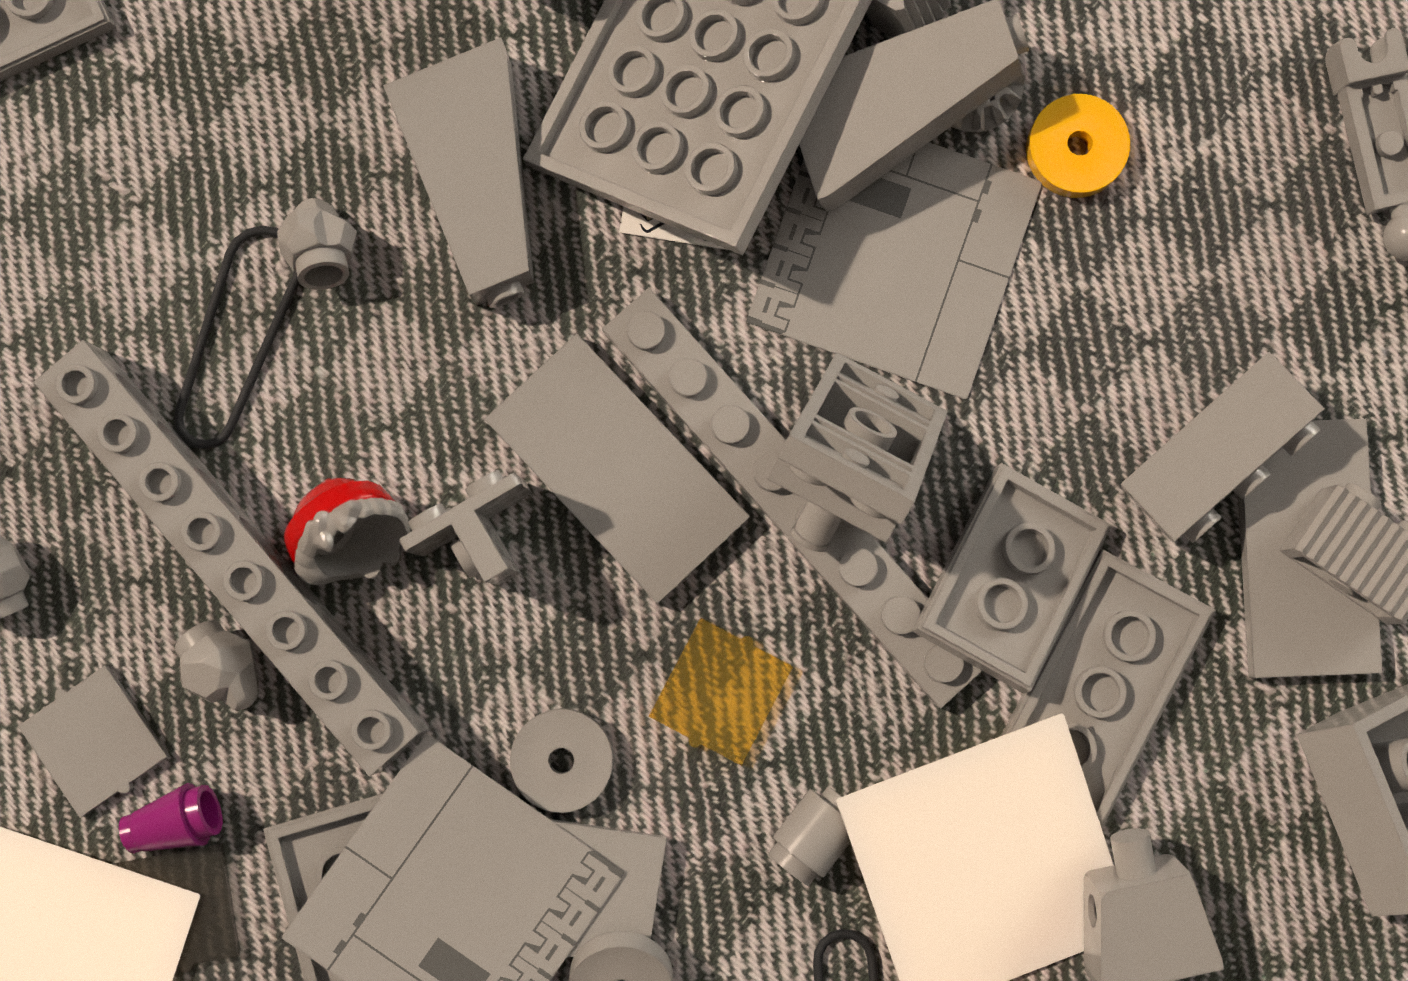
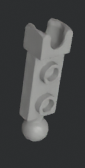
(1376, 124)

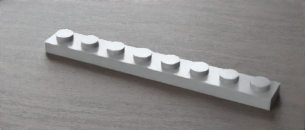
(747, 450)

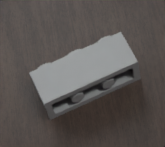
(1224, 450)

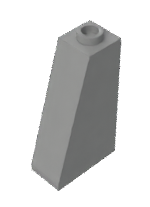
(905, 94)
(469, 156)

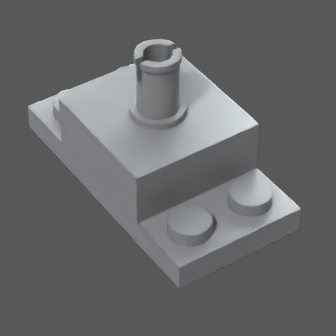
(857, 454)

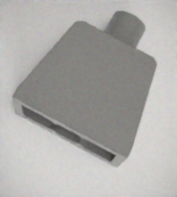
(1145, 917)

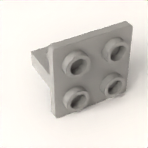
(479, 545)

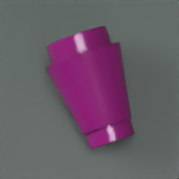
(175, 820)

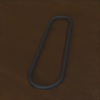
(203, 337)

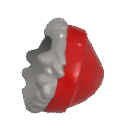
(345, 531)

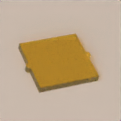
(720, 691)

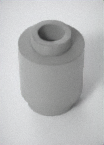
(811, 837)

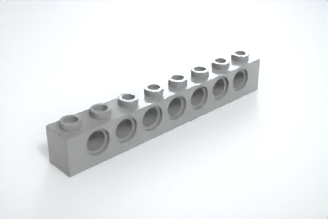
(232, 557)

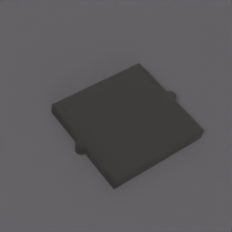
(204, 872)

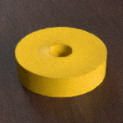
(1083, 118)

